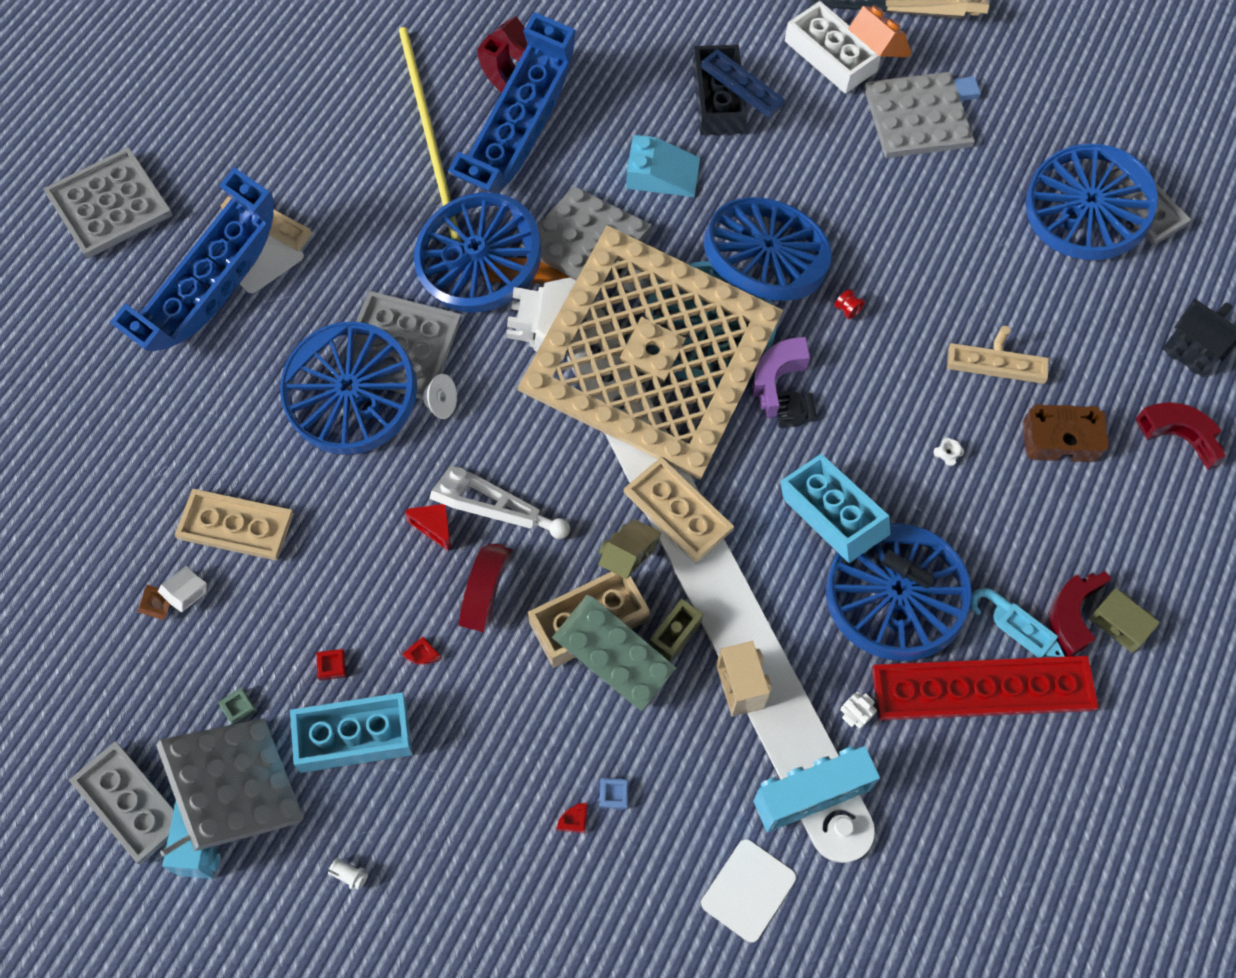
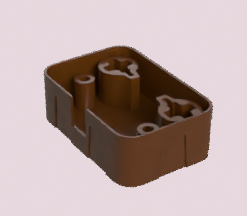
(1048, 423)

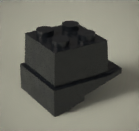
(1202, 337)

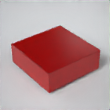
(331, 664)

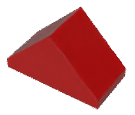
(432, 522)

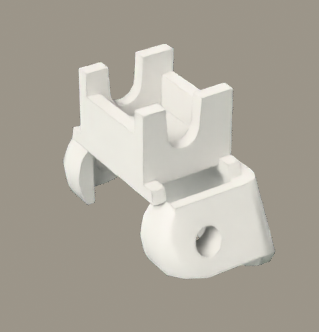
(537, 311)

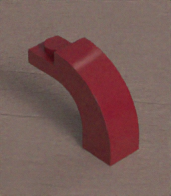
(512, 32)
(496, 61)
(1186, 423)
(483, 585)
(1065, 613)

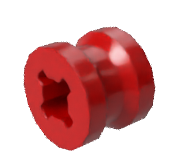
(849, 304)

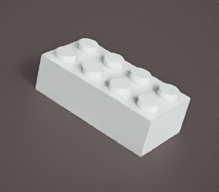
(831, 47)

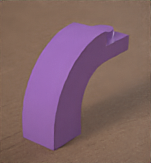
(781, 358)

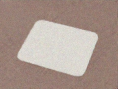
(271, 263)
(748, 890)

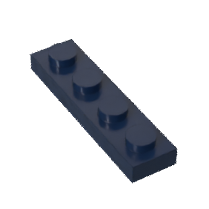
(743, 83)

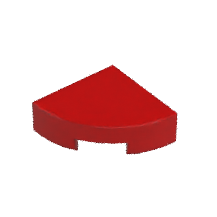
(421, 653)
(573, 819)

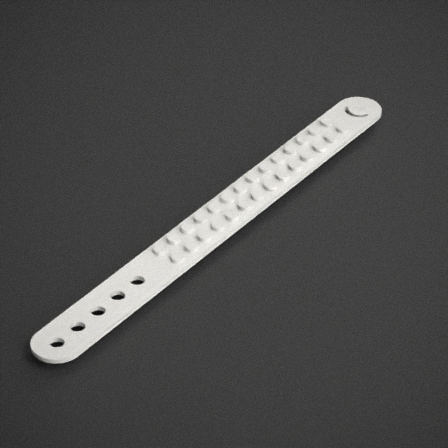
(732, 617)

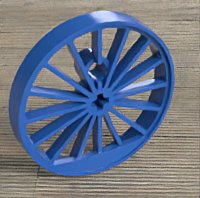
(1092, 201)
(768, 250)
(478, 251)
(354, 378)
(911, 596)

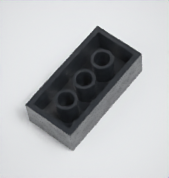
(717, 106)

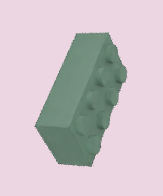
(614, 652)

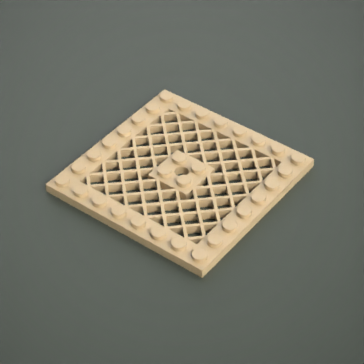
(605, 416)

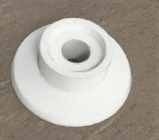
(441, 396)

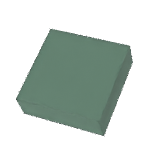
(237, 706)

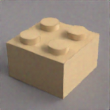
(743, 678)

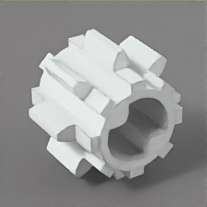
(858, 709)

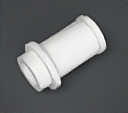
(347, 873)

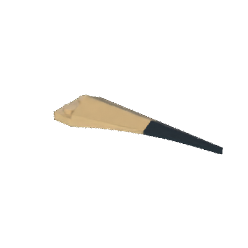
(935, 8)

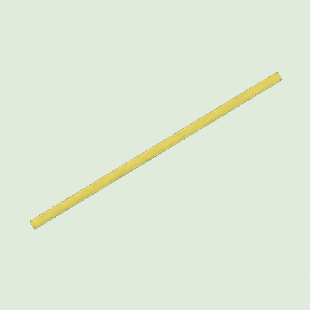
(427, 125)

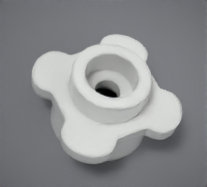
(951, 445)

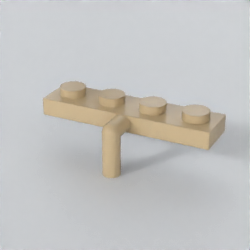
(285, 230)
(998, 362)

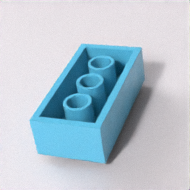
(835, 508)
(350, 732)
(815, 788)

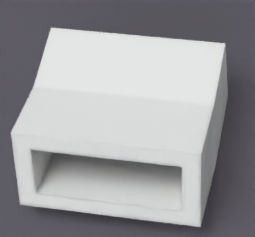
(183, 589)

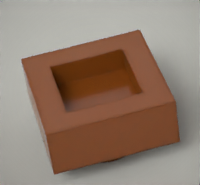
(153, 603)

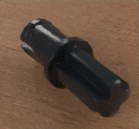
(908, 569)

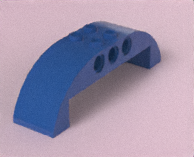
(520, 108)
(208, 270)

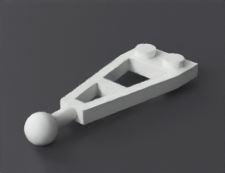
(456, 482)

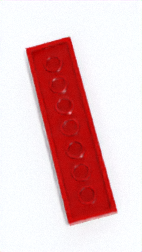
(983, 688)

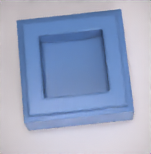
(967, 88)
(613, 793)

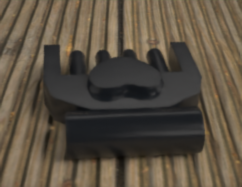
(797, 408)

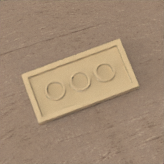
(678, 509)
(234, 524)

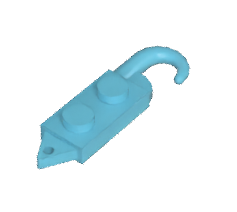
(1019, 625)

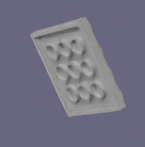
(918, 115)
(107, 202)
(575, 227)
(418, 328)
(229, 783)

